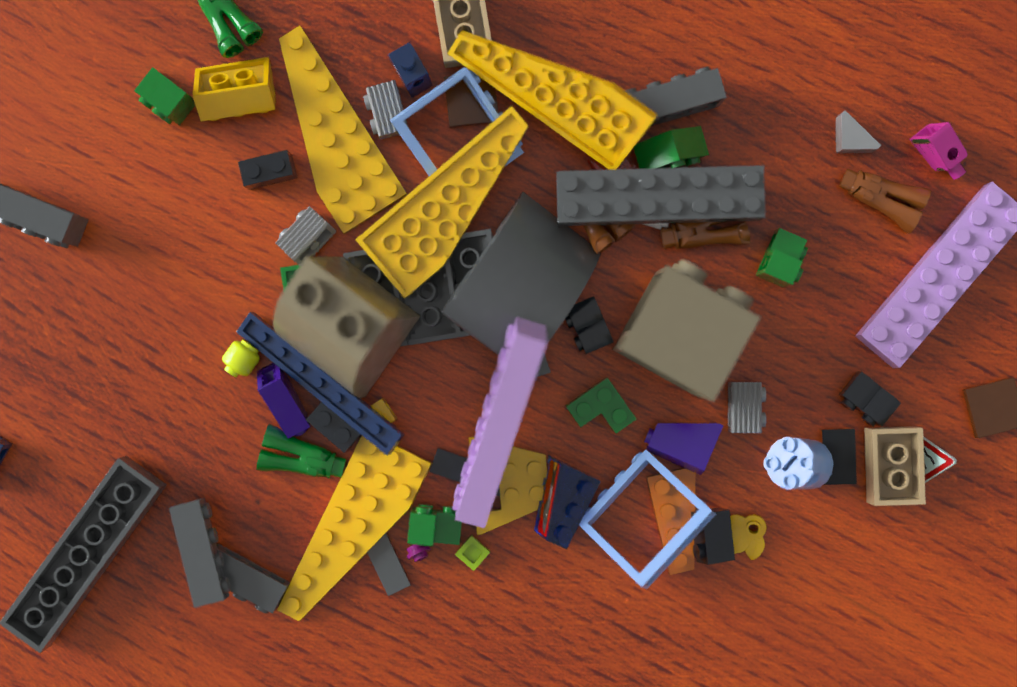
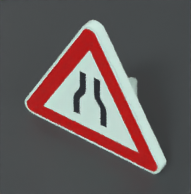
(935, 460)

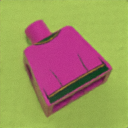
(941, 148)

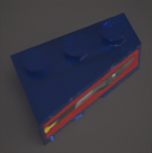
(563, 501)

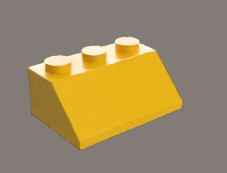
(234, 89)

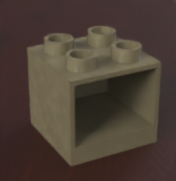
(688, 330)

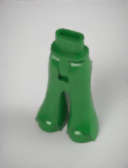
(227, 41)
(313, 459)

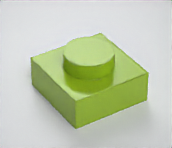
(472, 552)

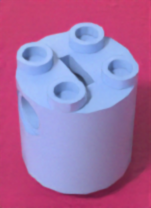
(799, 463)

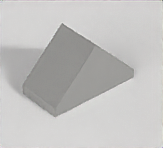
(852, 136)

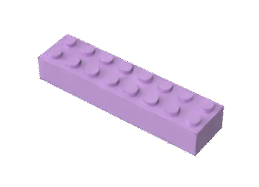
(941, 276)
(499, 421)

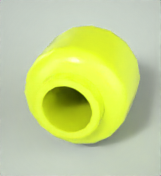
(240, 358)

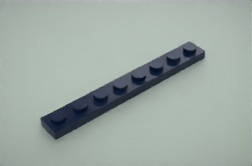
(321, 385)

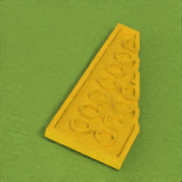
(576, 105)
(341, 153)
(430, 221)
(363, 508)

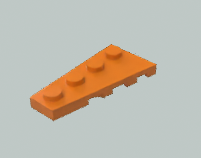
(672, 513)

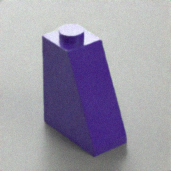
(282, 400)
(684, 443)

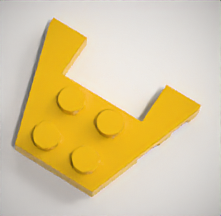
(519, 487)

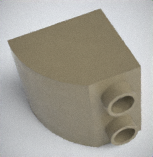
(342, 321)

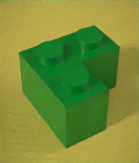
(168, 99)
(672, 149)
(783, 258)
(602, 400)
(433, 526)

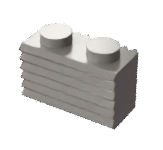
(385, 104)
(305, 235)
(745, 407)

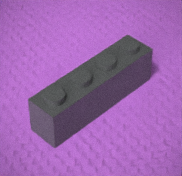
(199, 552)
(252, 581)

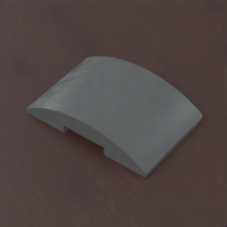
(525, 273)
(435, 292)

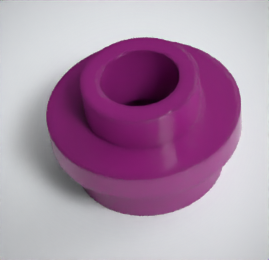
(418, 552)

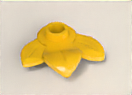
(745, 539)

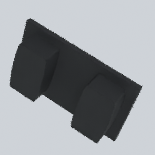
(843, 450)

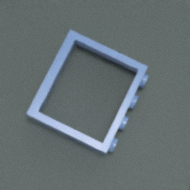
(483, 98)
(676, 544)

